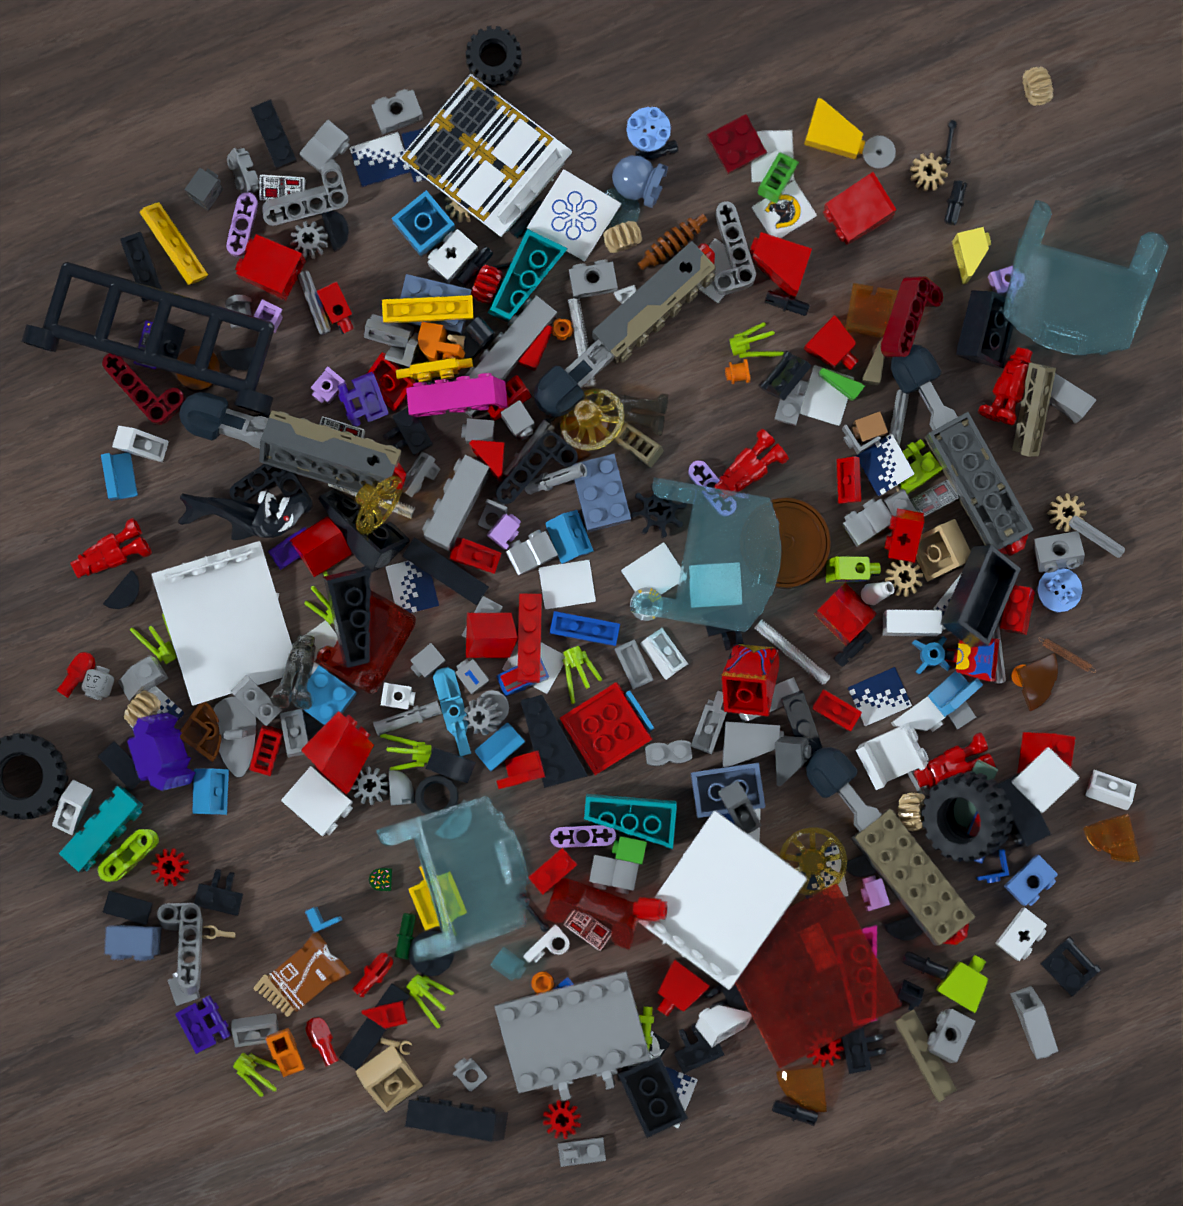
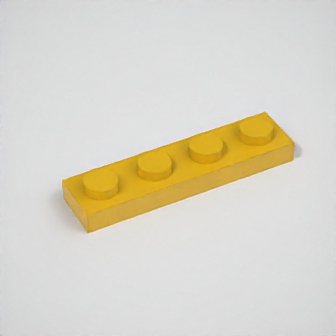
(173, 243)
(427, 309)

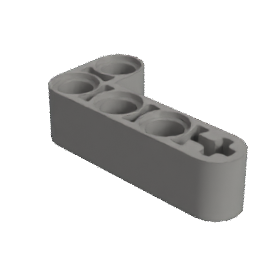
(304, 197)
(732, 246)
(186, 948)

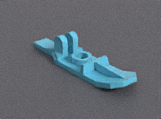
(449, 697)

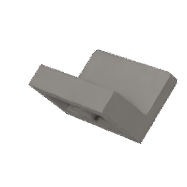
(388, 333)
(407, 356)

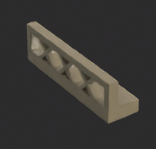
(1037, 409)
(928, 1063)

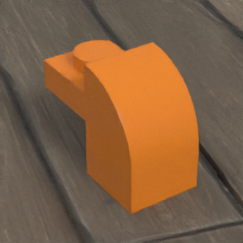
(433, 343)
(284, 1051)

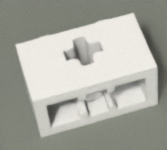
(464, 251)
(1010, 941)

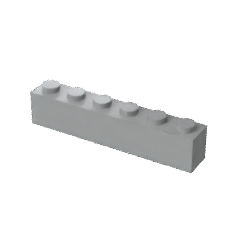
(514, 342)

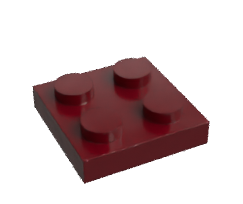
(737, 144)

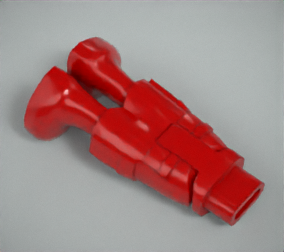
(1009, 387)
(747, 467)
(108, 552)
(953, 762)

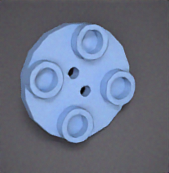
(643, 120)
(1067, 597)

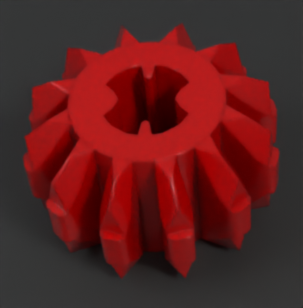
(487, 284)
(176, 861)
(826, 1056)
(566, 1113)

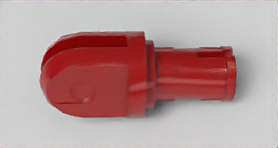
(76, 672)
(373, 974)
(320, 1038)

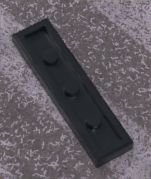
(445, 571)
(370, 1031)

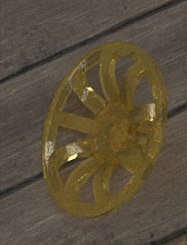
(589, 416)
(371, 497)
(813, 860)

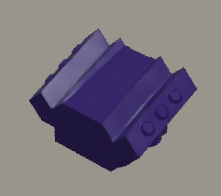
(160, 752)

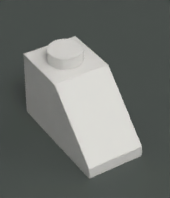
(140, 443)
(921, 716)
(72, 807)
(721, 1023)

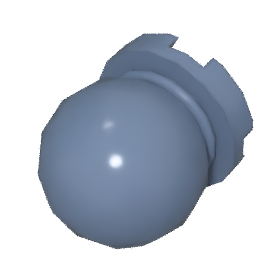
(637, 179)

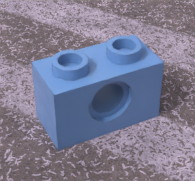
(1018, 883)

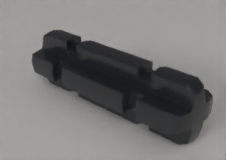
(671, 147)
(853, 648)

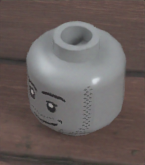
(98, 683)

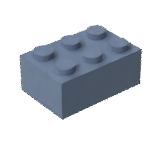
(421, 288)
(602, 494)
(709, 782)
(128, 940)

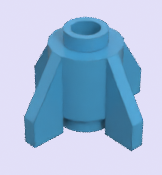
(927, 659)

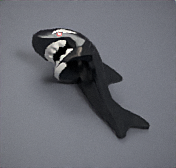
(248, 519)

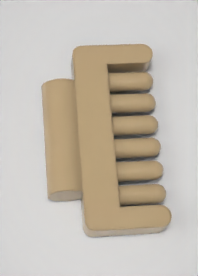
(267, 983)

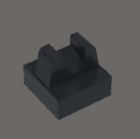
(910, 993)

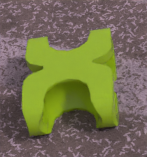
(128, 855)

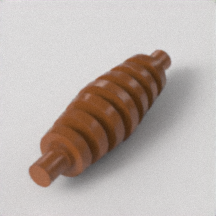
(672, 241)

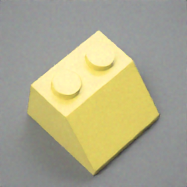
(969, 251)

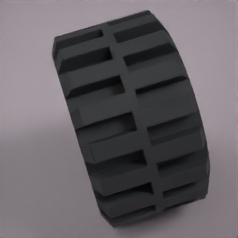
(490, 38)

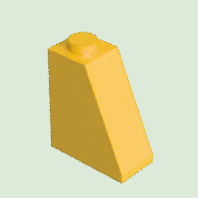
(833, 132)

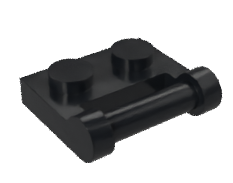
(785, 376)
(1064, 971)

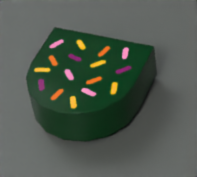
(381, 879)

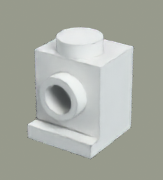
(388, 696)

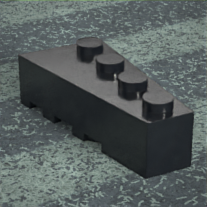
(350, 607)
(547, 737)
(456, 1120)

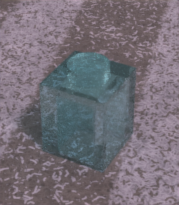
(508, 964)

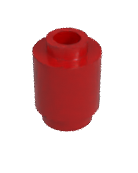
(650, 909)

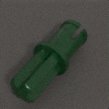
(405, 936)

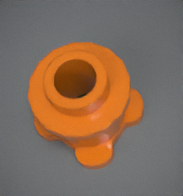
(738, 372)

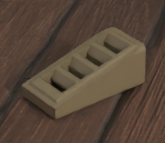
(874, 370)
(653, 455)

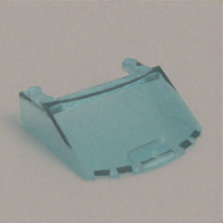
(1078, 300)
(726, 561)
(470, 871)

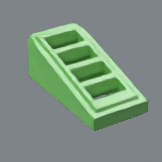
(772, 190)
(846, 386)

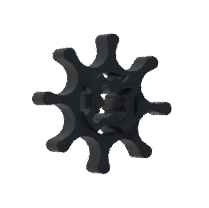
(658, 520)

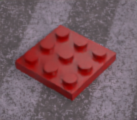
(606, 728)

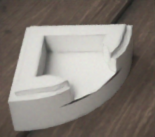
(623, 294)

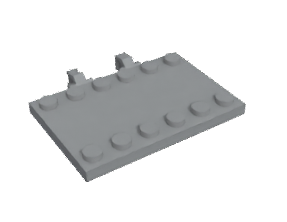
(573, 1033)

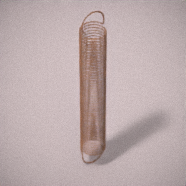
(1083, 668)

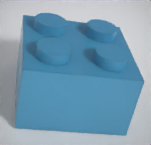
(423, 223)
(328, 695)

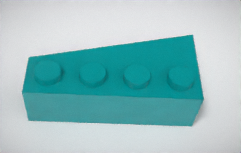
(527, 269)
(634, 816)
(102, 829)

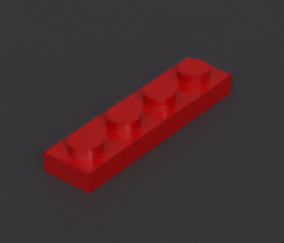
(529, 638)

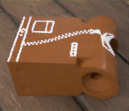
(308, 972)

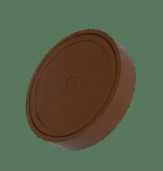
(803, 542)

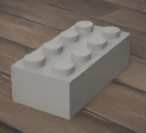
(456, 503)

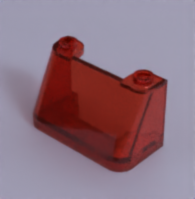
(388, 630)
(594, 903)

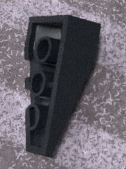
(371, 549)

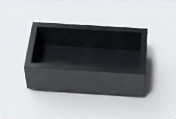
(980, 596)

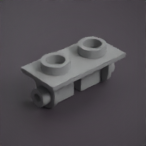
(239, 161)

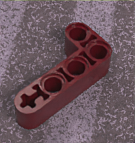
(912, 298)
(139, 387)

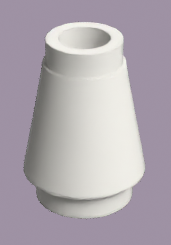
(876, 592)

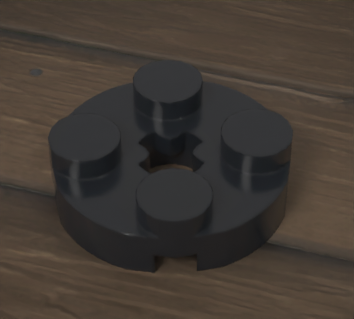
(430, 967)

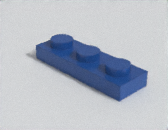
(584, 628)

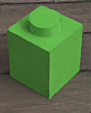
(629, 850)

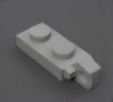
(710, 724)

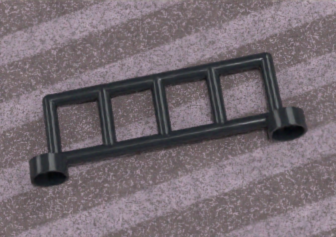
(51, 332)

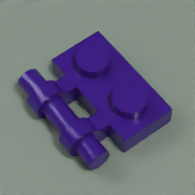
(369, 396)
(196, 1027)

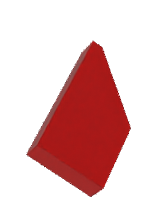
(387, 1015)

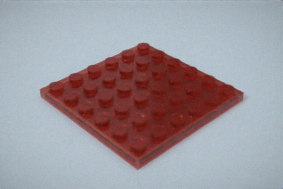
(814, 978)

